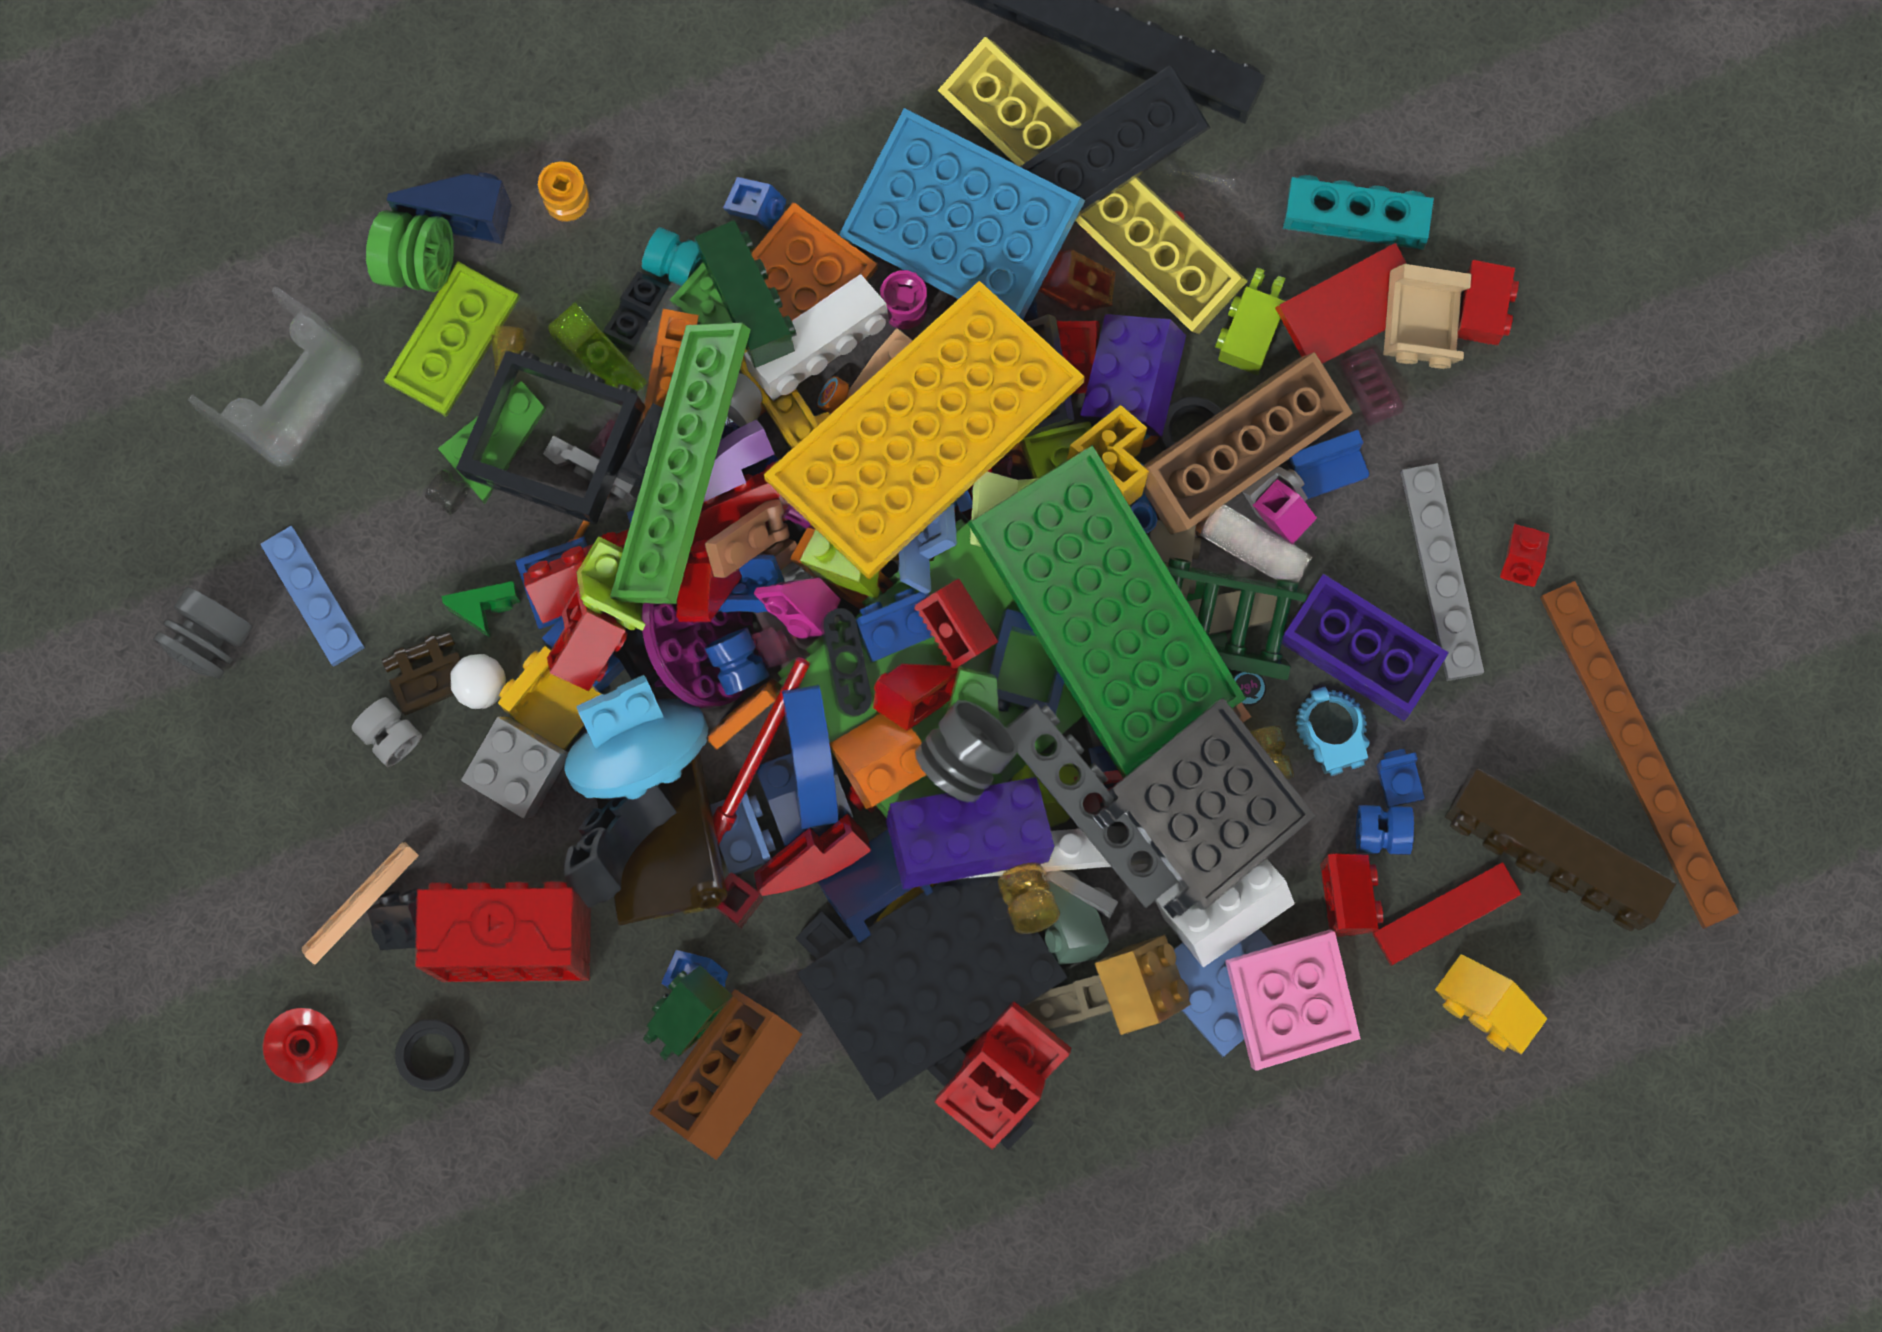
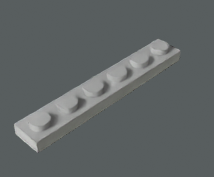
(1442, 571)

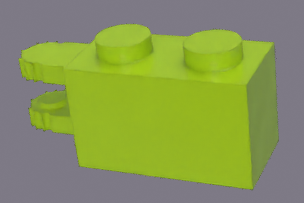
(1252, 325)

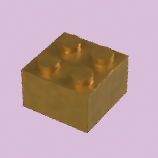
(1143, 984)

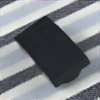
(635, 311)

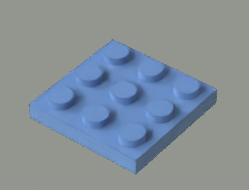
(1211, 993)

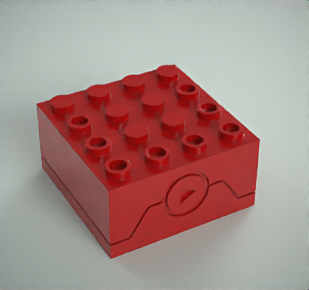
(503, 933)

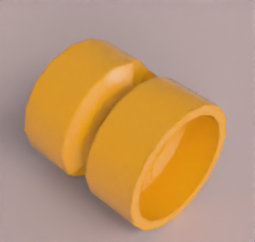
(563, 200)

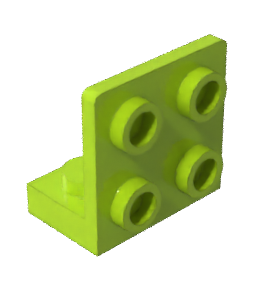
(596, 582)

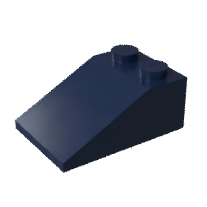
(471, 204)
(780, 790)

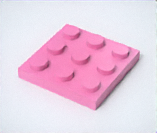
(1292, 999)

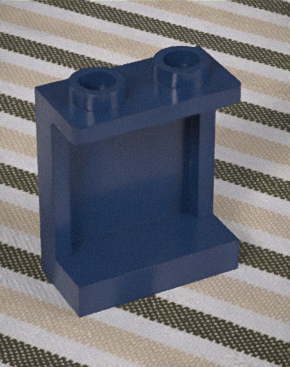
(866, 886)

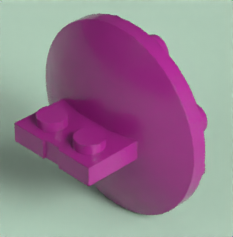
(680, 655)

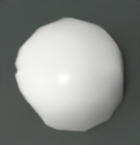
(477, 681)

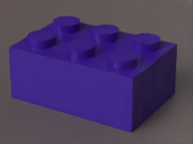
(1134, 369)

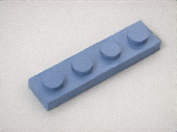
(312, 596)

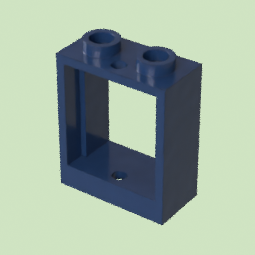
(1017, 622)

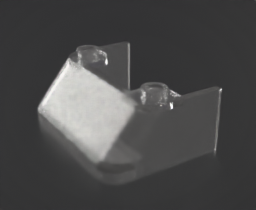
(303, 397)

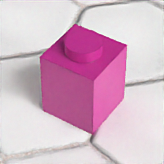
(1284, 511)

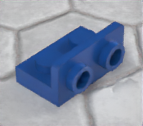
(893, 626)

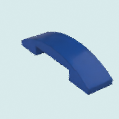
(811, 756)

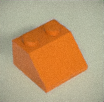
(878, 759)

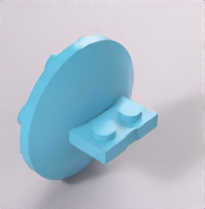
(633, 742)

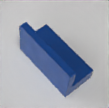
(1330, 464)

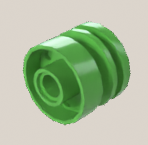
(409, 251)

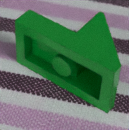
(471, 604)

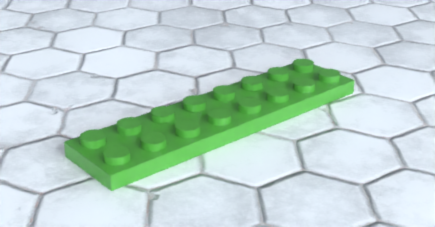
(680, 464)

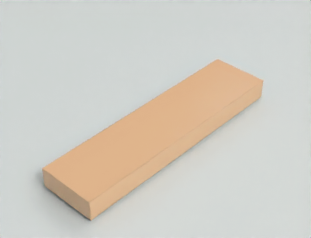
(359, 902)

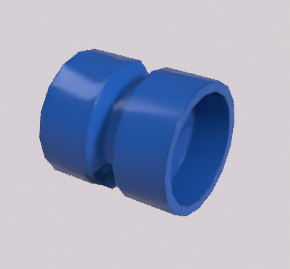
(736, 661)
(1397, 833)

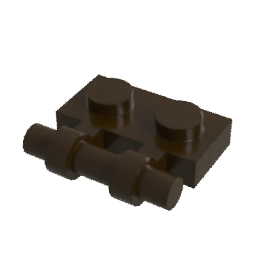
(425, 684)

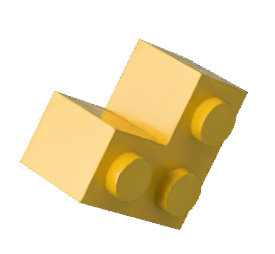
(1117, 442)
(1491, 1003)

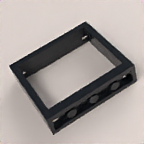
(584, 508)

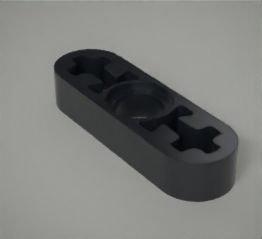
(856, 650)

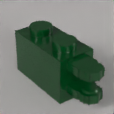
(686, 1012)

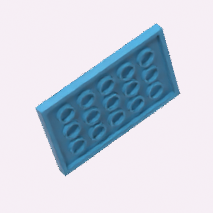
(960, 214)

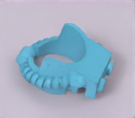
(1336, 756)

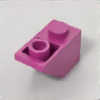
(799, 604)

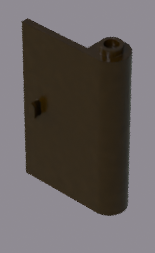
(678, 861)

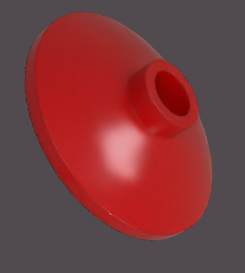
(282, 1041)

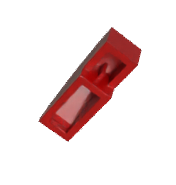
(813, 857)

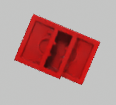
(1003, 1075)

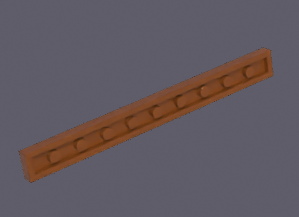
(1639, 755)

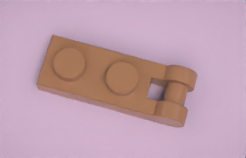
(746, 538)

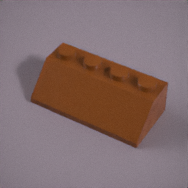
(726, 1074)

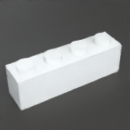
(824, 334)

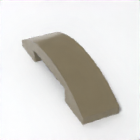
(1070, 1003)

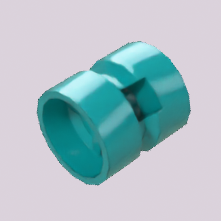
(670, 256)

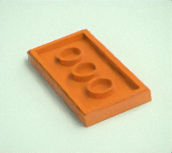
(744, 713)

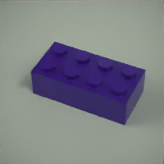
(1364, 647)
(958, 839)

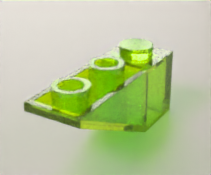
(593, 350)

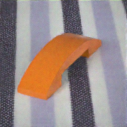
(665, 355)

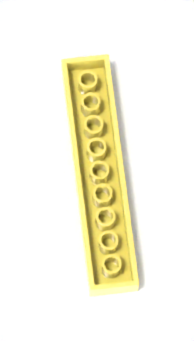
(1129, 223)

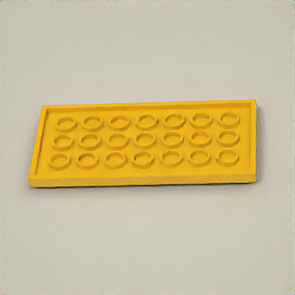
(924, 429)

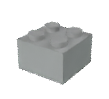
(515, 767)

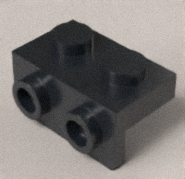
(395, 920)

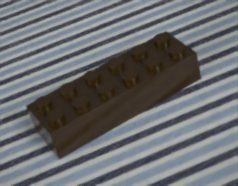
(1559, 851)

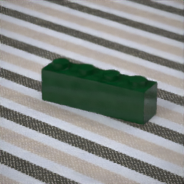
(745, 293)

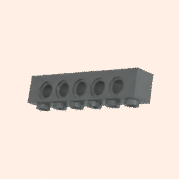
(1025, 729)

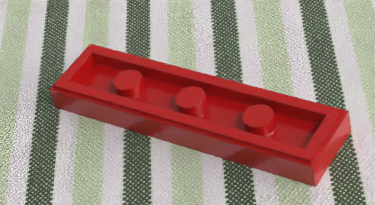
(1446, 914)

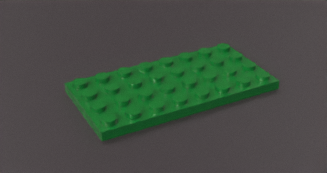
(1105, 608)

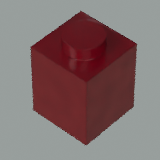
(740, 900)

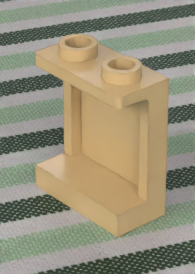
(1424, 315)

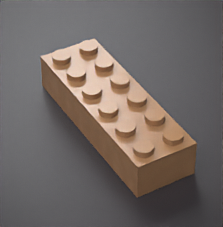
(1243, 443)

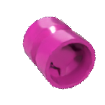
(905, 299)

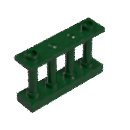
(1234, 653)

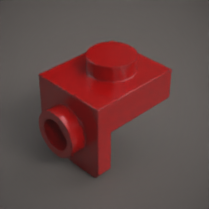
(1525, 555)

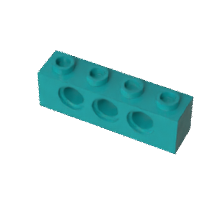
(1339, 221)

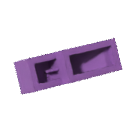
(735, 452)

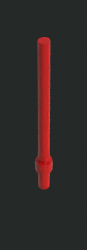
(726, 814)

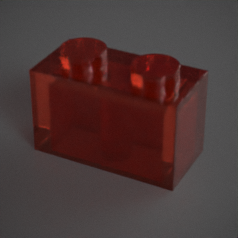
(1079, 282)

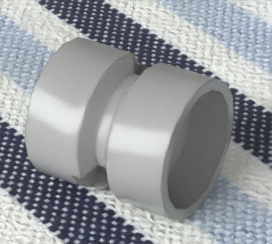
(383, 719)

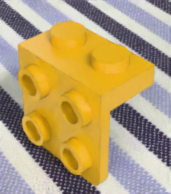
(545, 701)

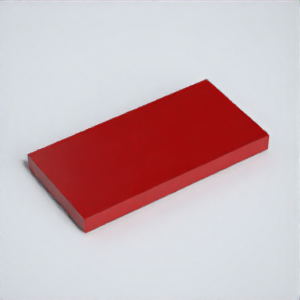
(1342, 308)

